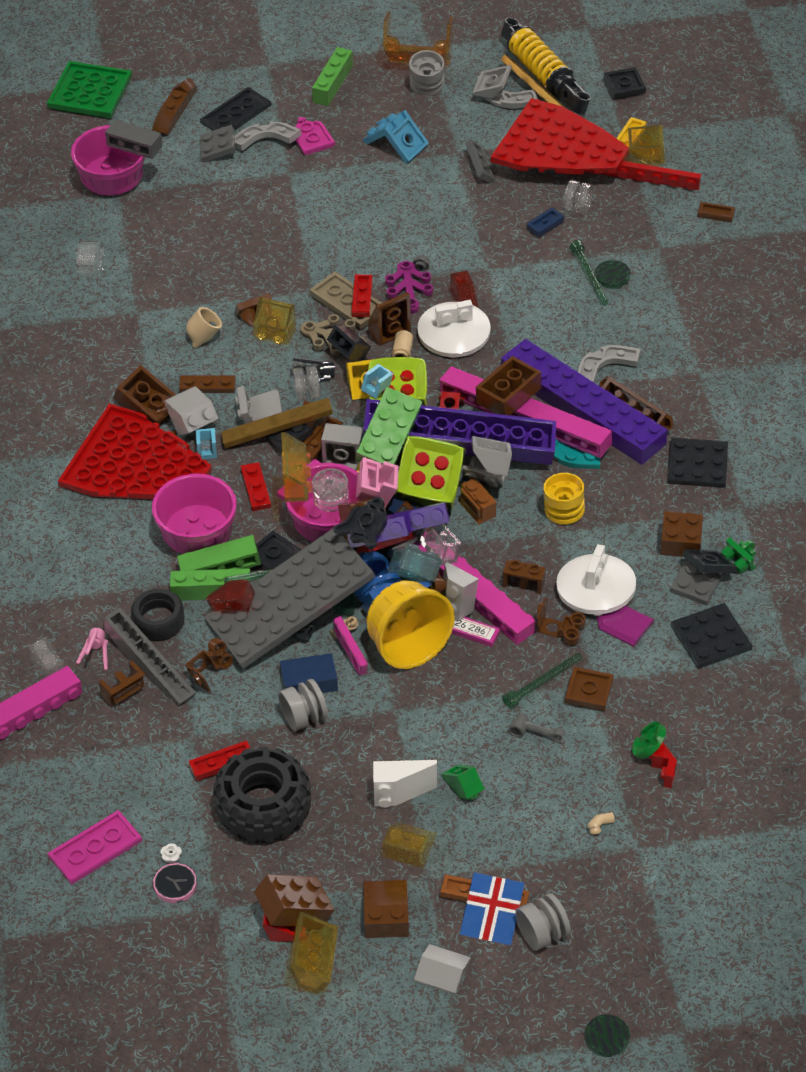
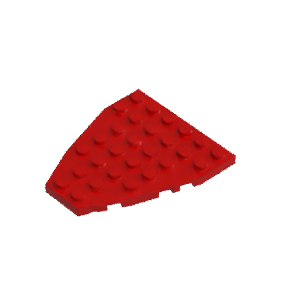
(559, 140)
(129, 458)

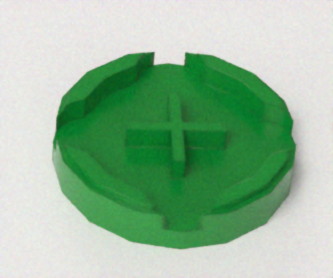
(649, 741)

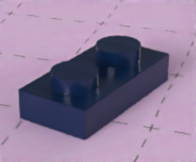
(545, 222)

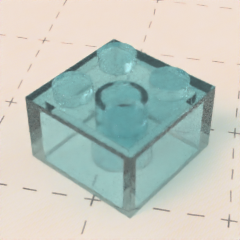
(415, 564)

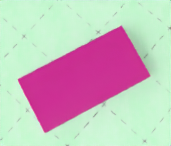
(94, 847)

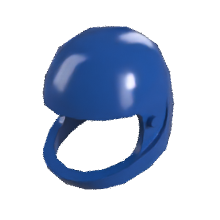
(379, 566)

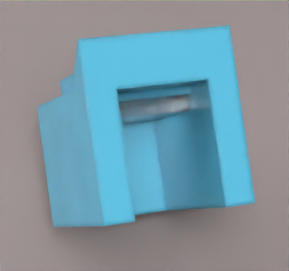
(376, 380)
(206, 443)

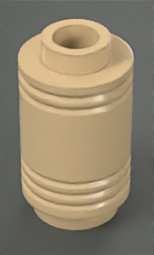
(402, 344)

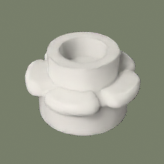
(171, 857)

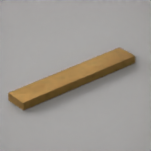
(531, 81)
(276, 422)

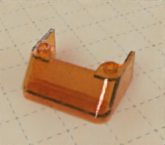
(402, 53)

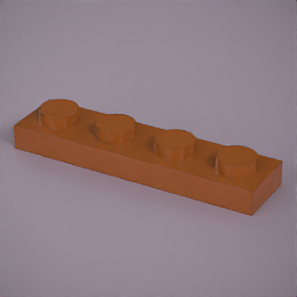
(458, 889)

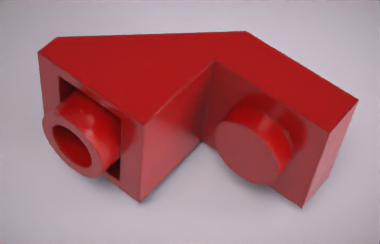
(664, 760)

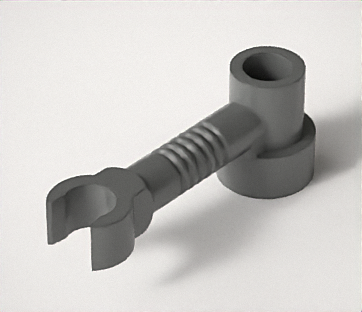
(521, 725)

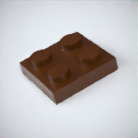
(589, 688)

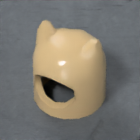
(199, 326)

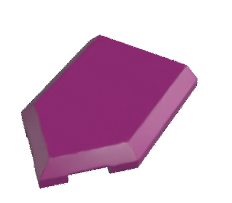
(625, 624)

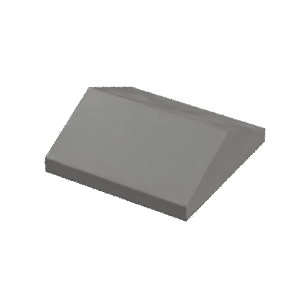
(491, 81)
(441, 969)

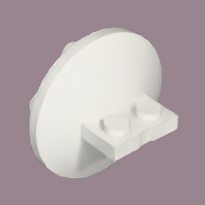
(454, 329)
(596, 583)

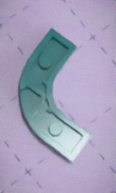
(575, 458)

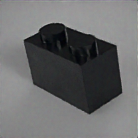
(348, 343)

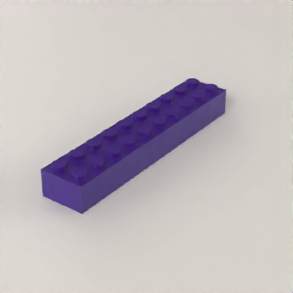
(577, 395)
(529, 438)

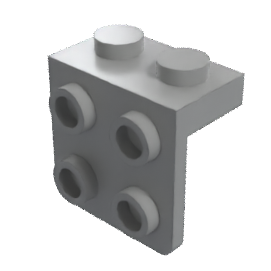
(257, 406)
(477, 471)

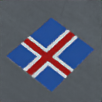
(492, 908)

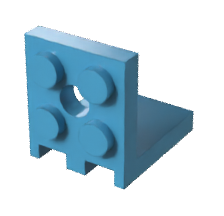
(395, 129)

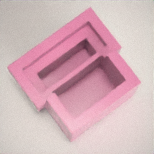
(376, 480)

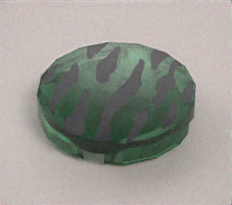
(612, 274)
(607, 1035)

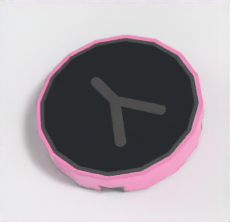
(175, 883)

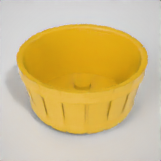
(409, 623)

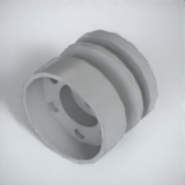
(426, 72)
(303, 704)
(542, 921)

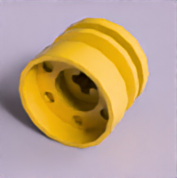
(564, 498)

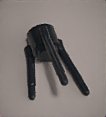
(325, 368)

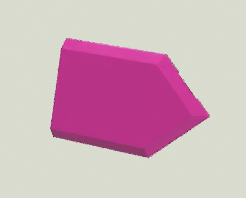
(313, 136)

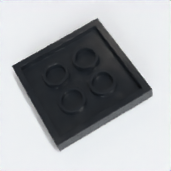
(698, 462)
(711, 635)

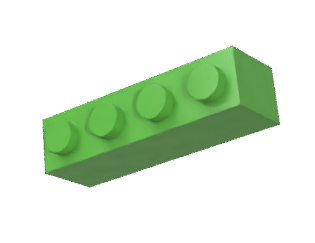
(332, 76)
(229, 555)
(200, 583)

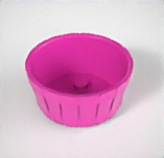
(105, 168)
(194, 512)
(313, 521)

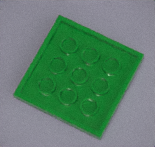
(89, 89)

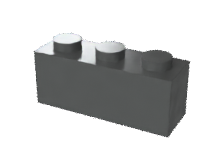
(133, 139)

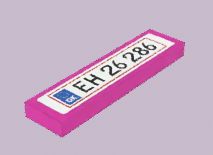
(476, 631)

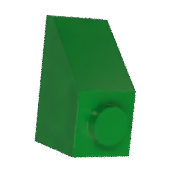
(464, 781)

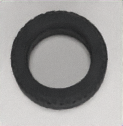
(154, 599)

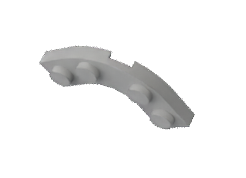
(512, 99)
(275, 129)
(608, 355)

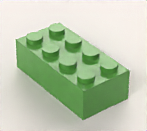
(389, 427)

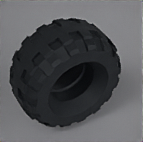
(266, 817)

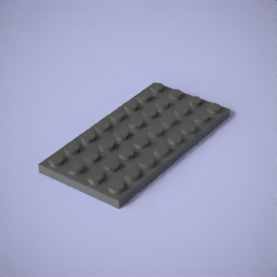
(292, 597)

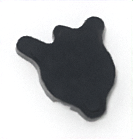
(364, 523)

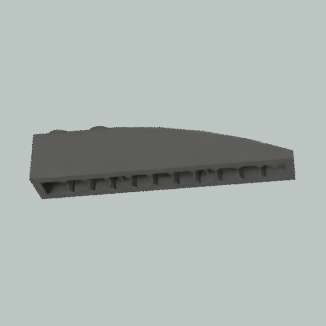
(146, 656)

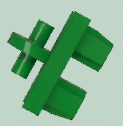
(744, 553)

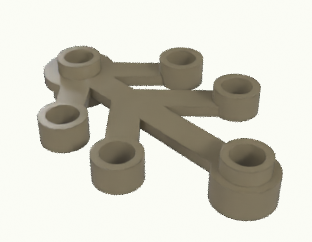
(313, 329)

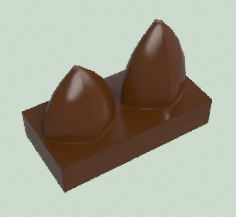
(247, 309)

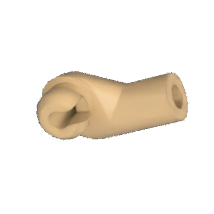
(351, 623)
(598, 820)

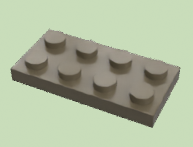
(337, 295)

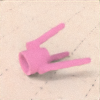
(95, 640)

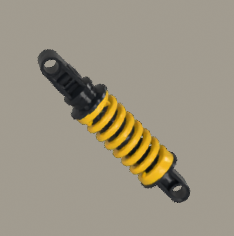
(544, 65)

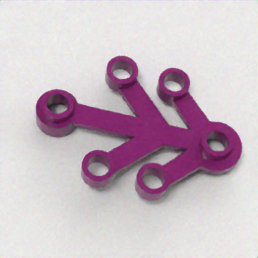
(407, 269)

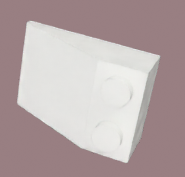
(402, 780)

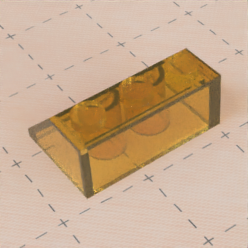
(295, 469)
(313, 952)

